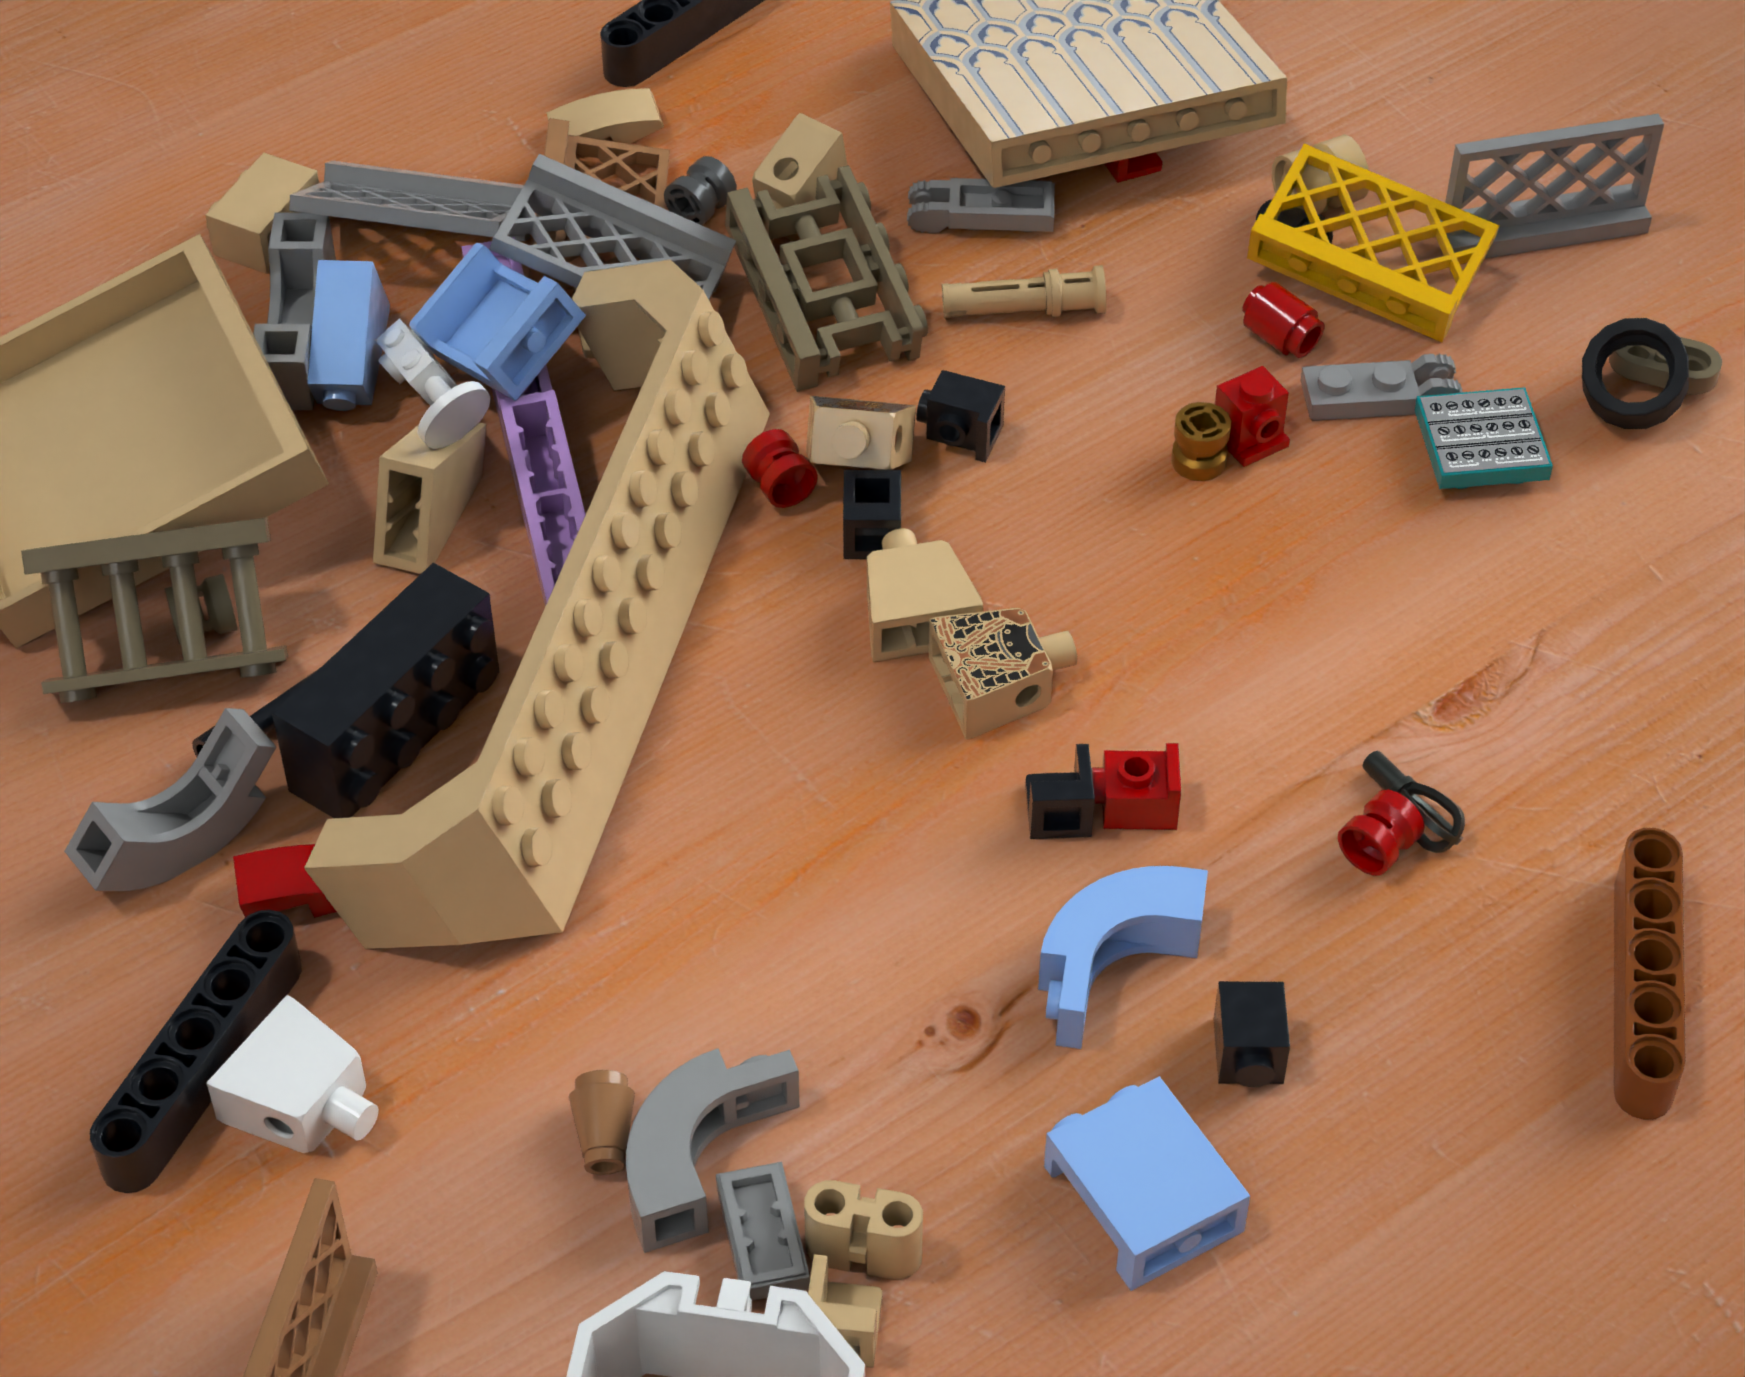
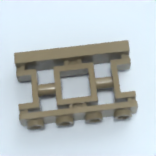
(786, 293)

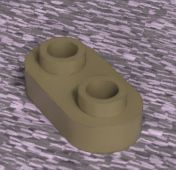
(1650, 367)

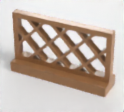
(616, 160)
(316, 1297)

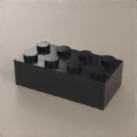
(387, 693)

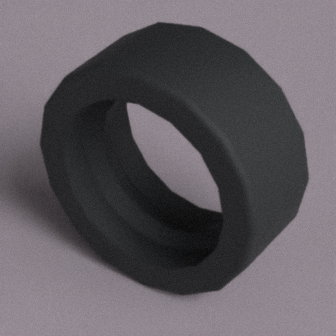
(1634, 333)

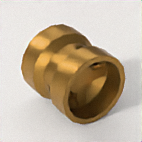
(1201, 441)

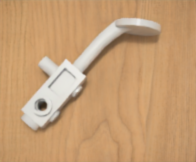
(453, 407)

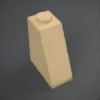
(423, 497)

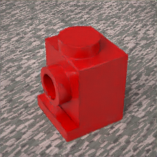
(1256, 413)
(1139, 788)

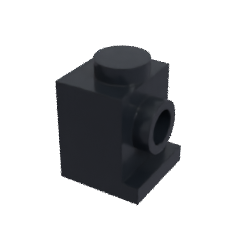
(963, 412)
(869, 510)

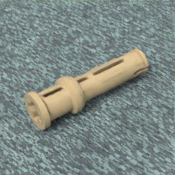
(1050, 293)

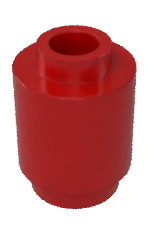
(1282, 320)

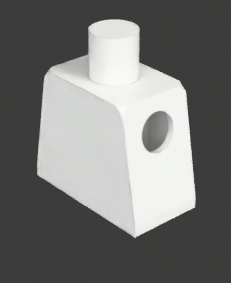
(293, 1082)

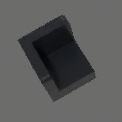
(1062, 802)

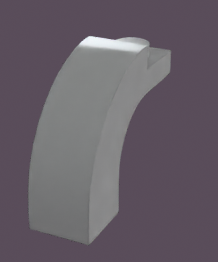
(185, 824)
(677, 1125)

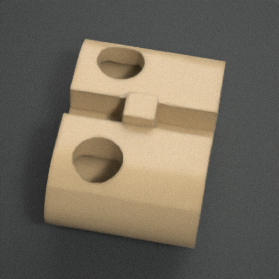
(864, 1229)

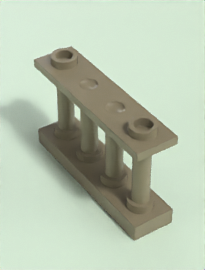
(119, 561)

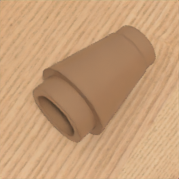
(602, 1119)

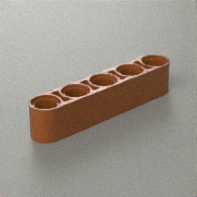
(1649, 974)

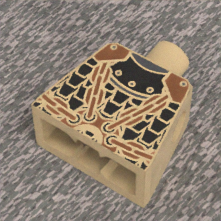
(995, 666)

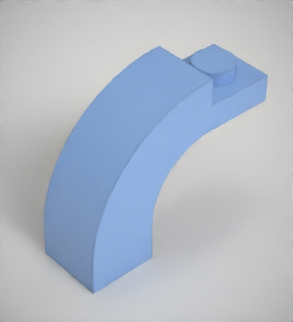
(1111, 919)

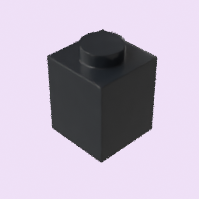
(1251, 1033)

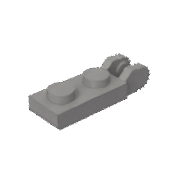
(978, 206)
(1375, 387)

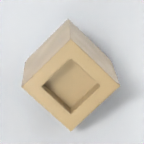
(849, 1307)

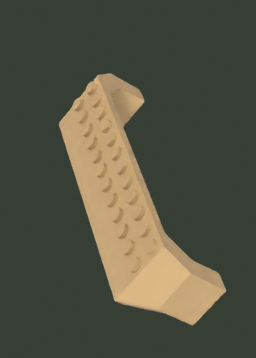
(518, 828)

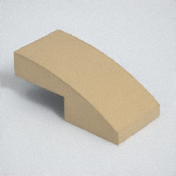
(619, 114)

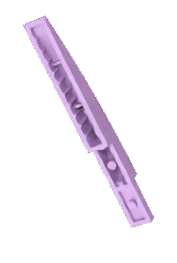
(540, 468)

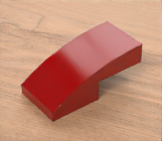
(278, 881)

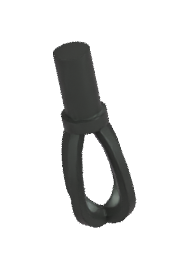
(1391, 778)

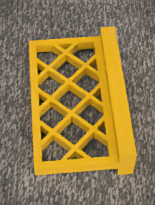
(1361, 279)

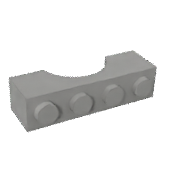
(285, 340)

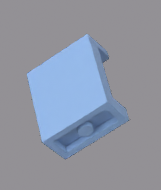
(496, 322)
(1148, 1180)

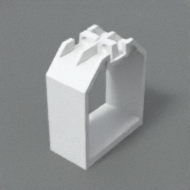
(667, 1334)

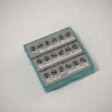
(1483, 438)

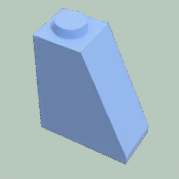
(347, 320)

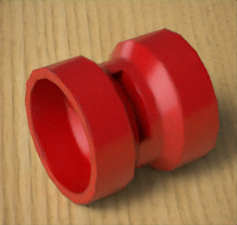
(776, 460)
(1387, 825)

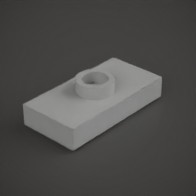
(762, 1229)

